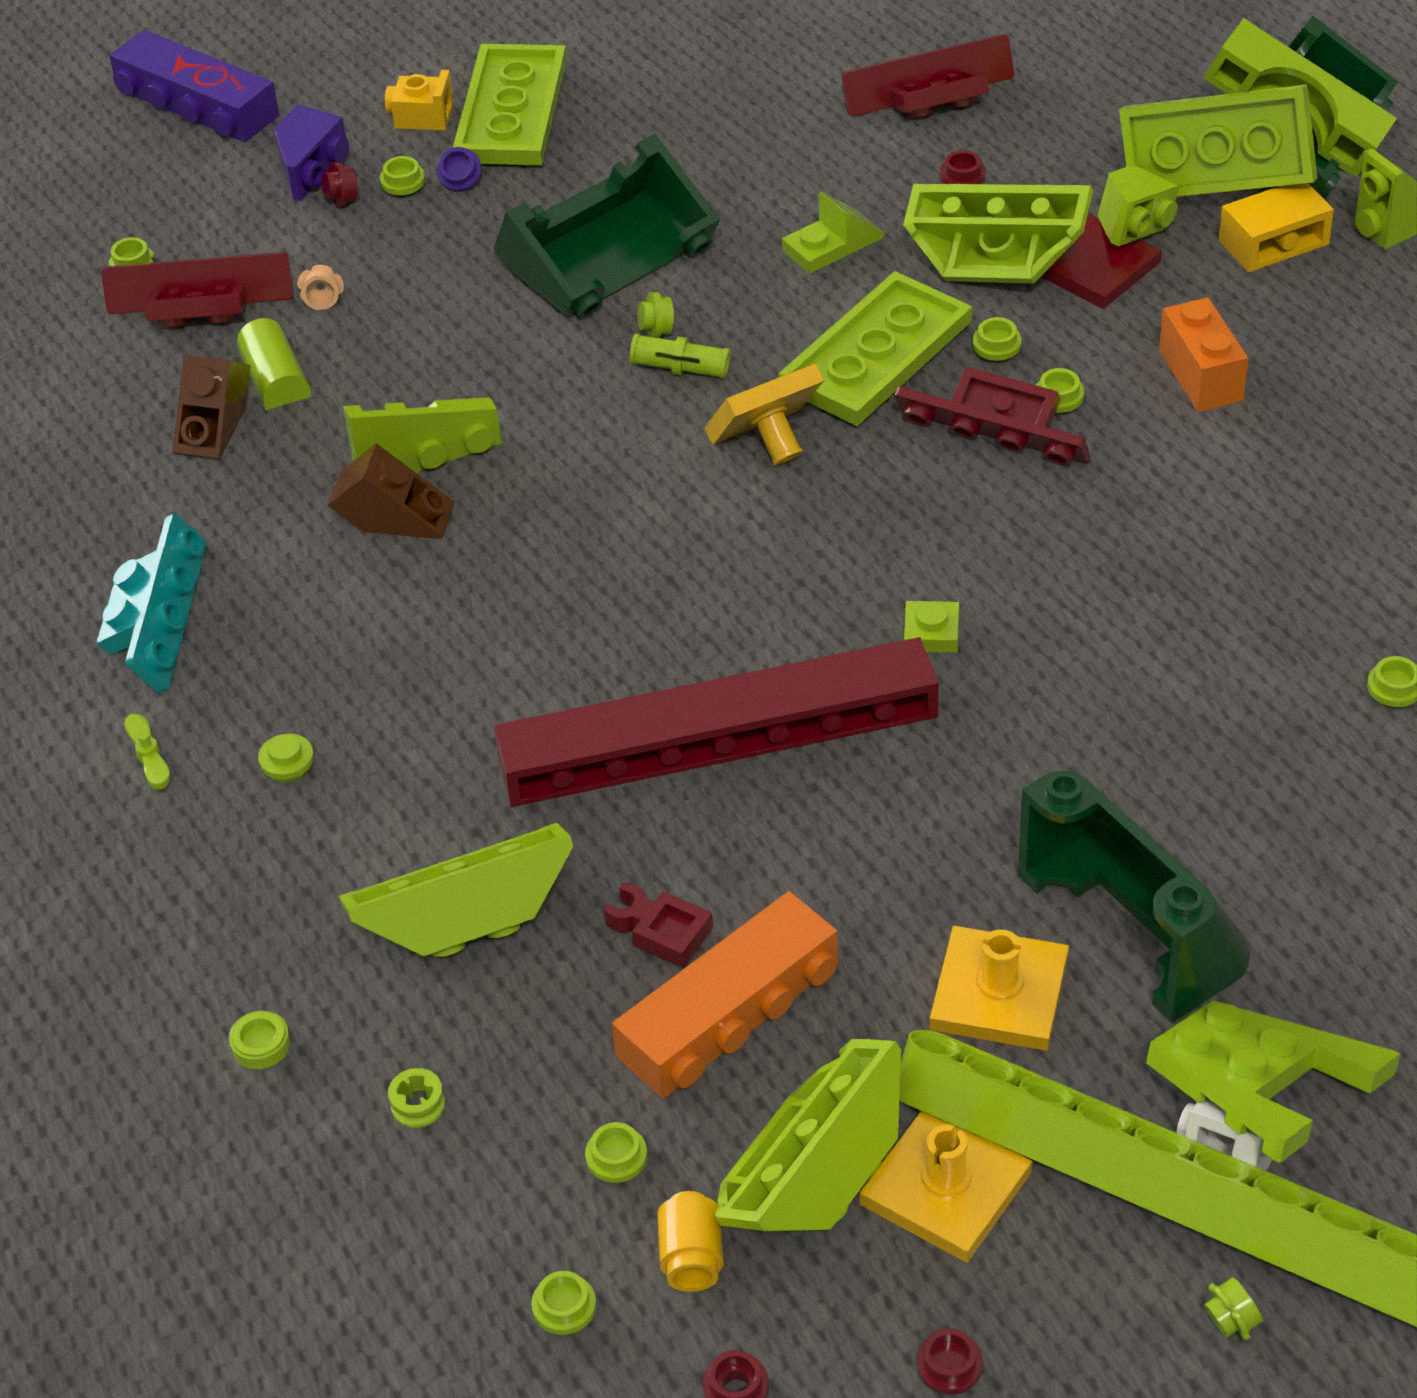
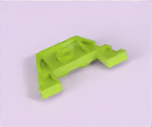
(1250, 1057)

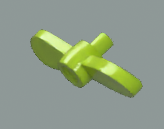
(147, 751)

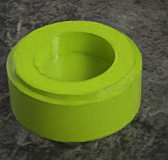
(259, 1039)

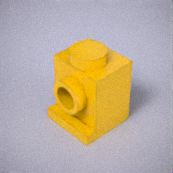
(421, 101)

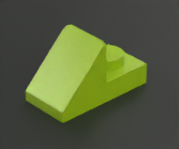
(834, 236)

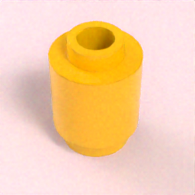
(690, 1241)

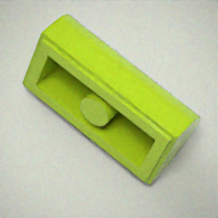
(272, 363)

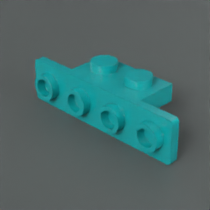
(153, 603)

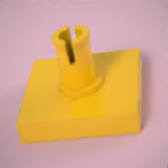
(767, 410)
(999, 987)
(945, 1185)

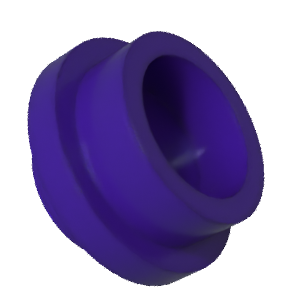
(459, 169)

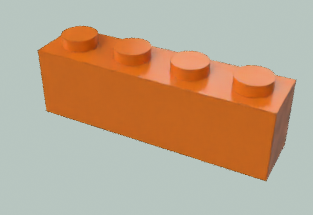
(726, 995)

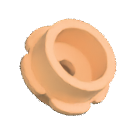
(317, 298)

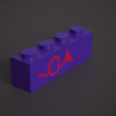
(194, 85)

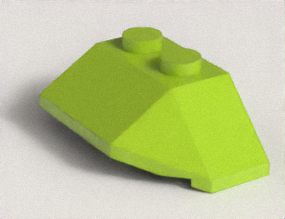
(995, 228)
(464, 896)
(818, 1144)

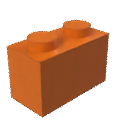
(1203, 354)

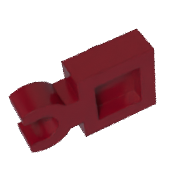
(663, 927)

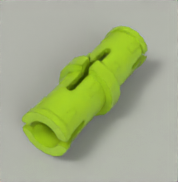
(649, 352)

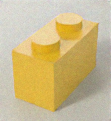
(1275, 225)

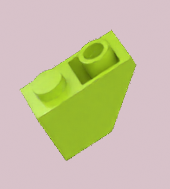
(1386, 201)
(1136, 204)

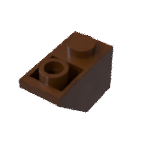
(209, 405)
(389, 497)

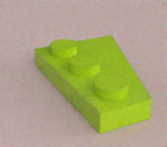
(425, 435)

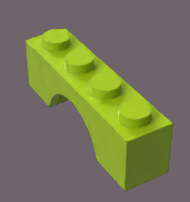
(1340, 116)

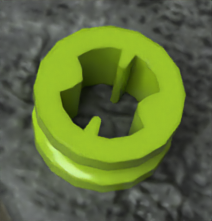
(416, 1080)

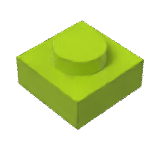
(935, 624)

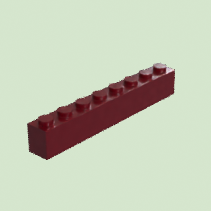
(716, 721)

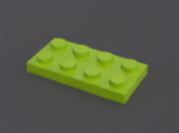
(512, 103)
(1224, 140)
(880, 345)

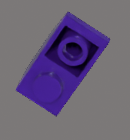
(307, 146)

